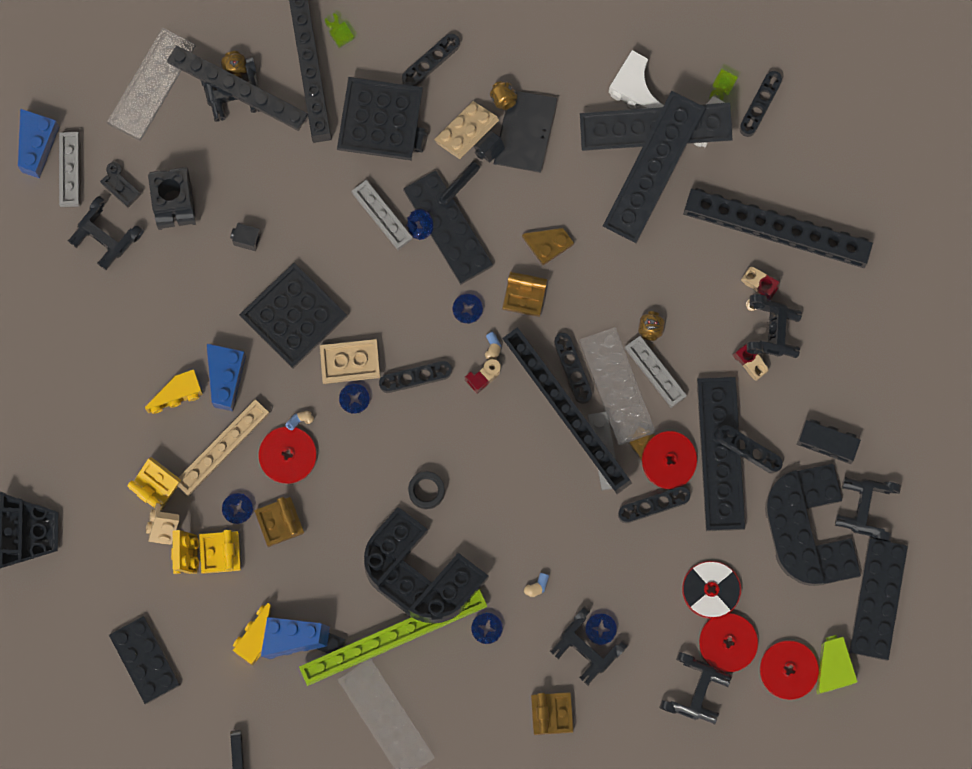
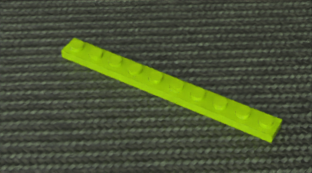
(379, 643)

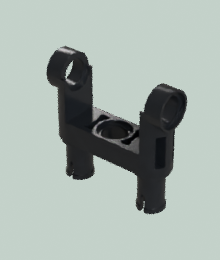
(216, 98)
(114, 248)
(777, 328)
(865, 488)
(570, 639)
(696, 709)

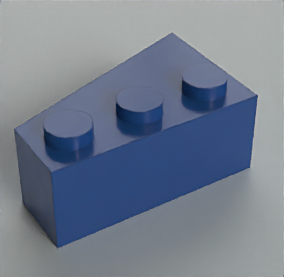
(35, 142)
(225, 375)
(292, 636)

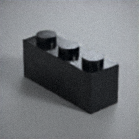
(828, 441)

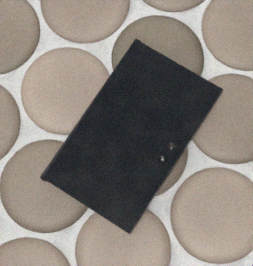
(524, 133)

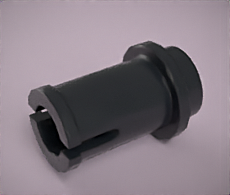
(421, 134)

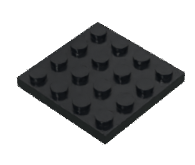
(379, 118)
(293, 315)

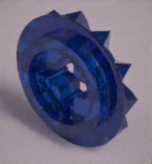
(425, 222)
(469, 300)
(354, 389)
(234, 500)
(482, 620)
(608, 623)

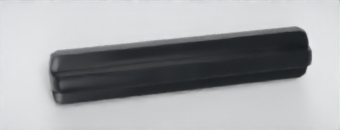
(459, 183)

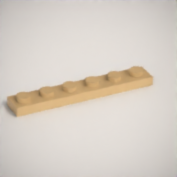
(222, 447)

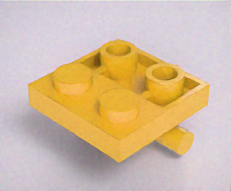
(154, 483)
(184, 552)
(220, 552)

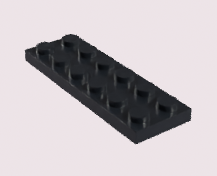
(450, 229)
(878, 599)

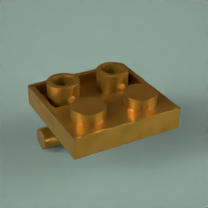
(524, 294)
(279, 521)
(552, 713)

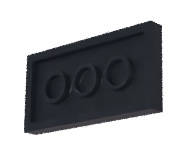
(144, 660)

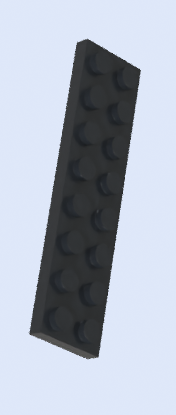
(633, 126)
(654, 167)
(720, 464)

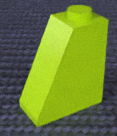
(834, 666)

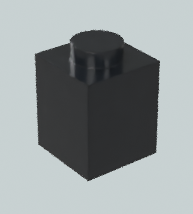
(489, 146)
(245, 236)

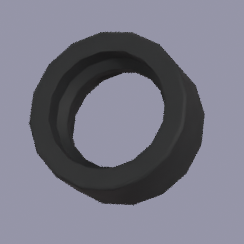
(429, 504)

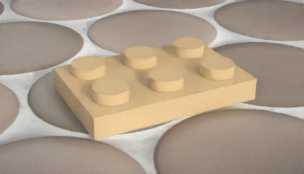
(466, 129)
(350, 361)

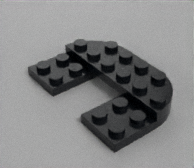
(792, 531)
(405, 586)

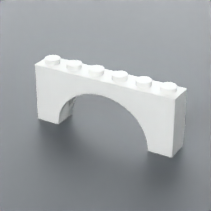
(631, 86)

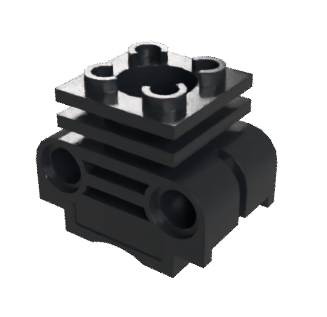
(180, 208)

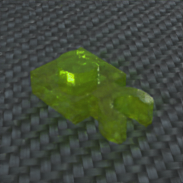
(340, 32)
(723, 84)

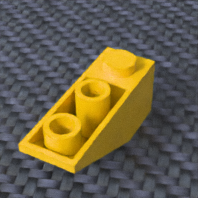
(179, 389)
(250, 645)

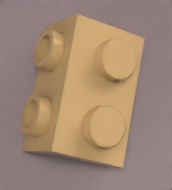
(161, 526)

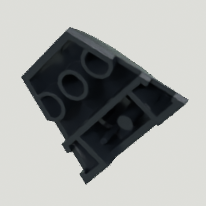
(25, 530)

